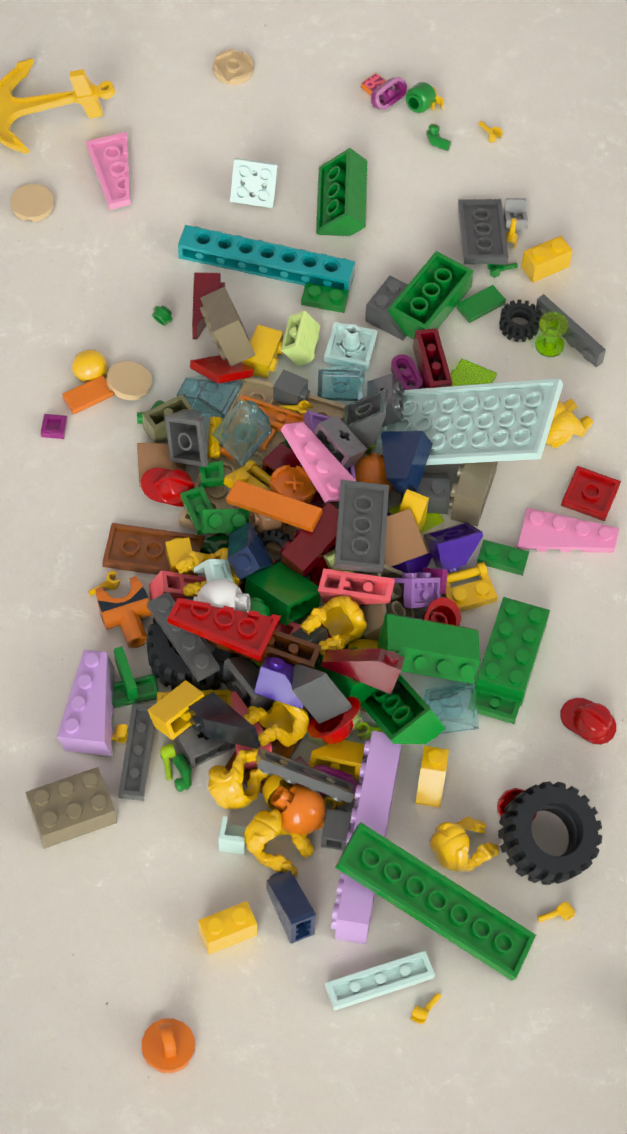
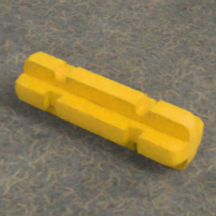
(213, 443)

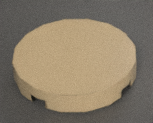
(233, 67)
(32, 202)
(129, 380)

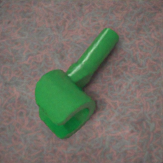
(497, 268)

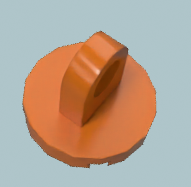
(293, 483)
(168, 1045)

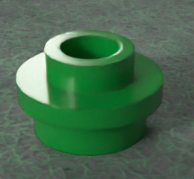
(162, 315)

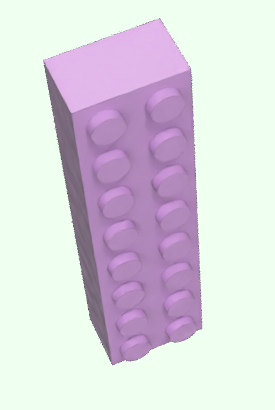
(372, 807)

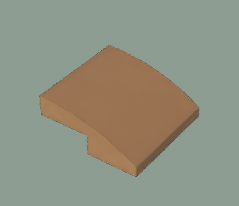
(155, 456)
(402, 539)

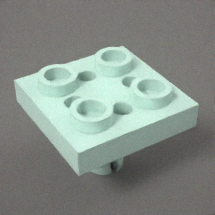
(262, 173)
(351, 342)

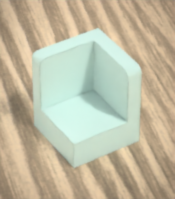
(215, 569)
(231, 837)

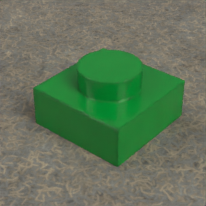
(212, 475)

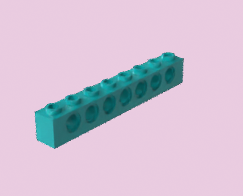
(264, 258)

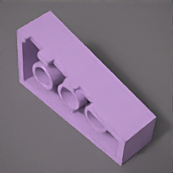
(89, 709)

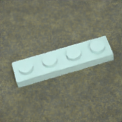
(379, 980)

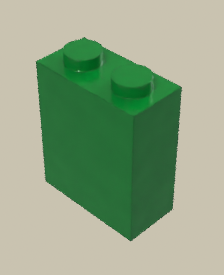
(283, 592)

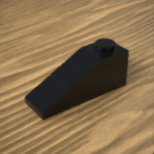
(222, 722)

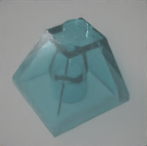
(341, 383)
(209, 396)
(243, 430)
(454, 706)

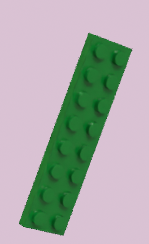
(436, 901)

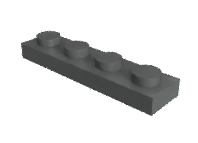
(575, 335)
(187, 644)
(137, 754)
(295, 772)

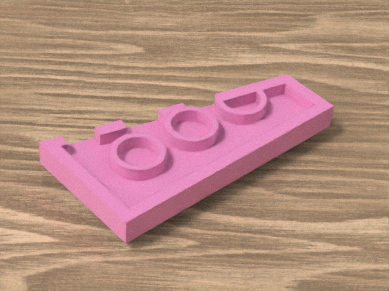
(110, 163)
(317, 461)
(554, 531)

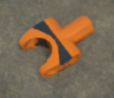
(126, 612)

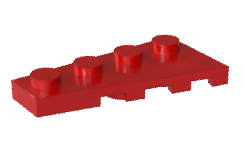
(231, 628)

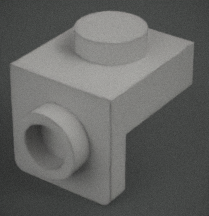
(516, 209)

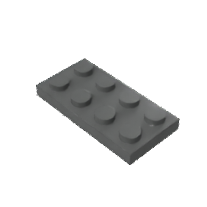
(482, 231)
(361, 526)

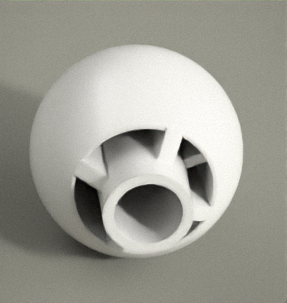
(224, 593)

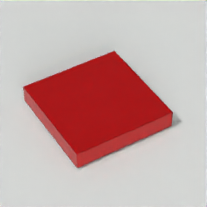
(220, 370)
(591, 493)

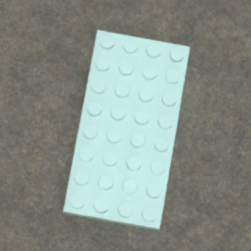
(481, 420)

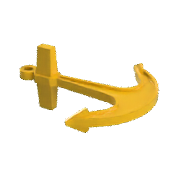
(13, 108)

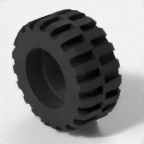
(172, 668)
(576, 816)

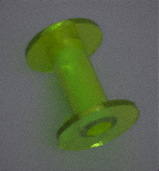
(553, 326)

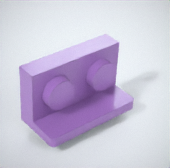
(419, 589)

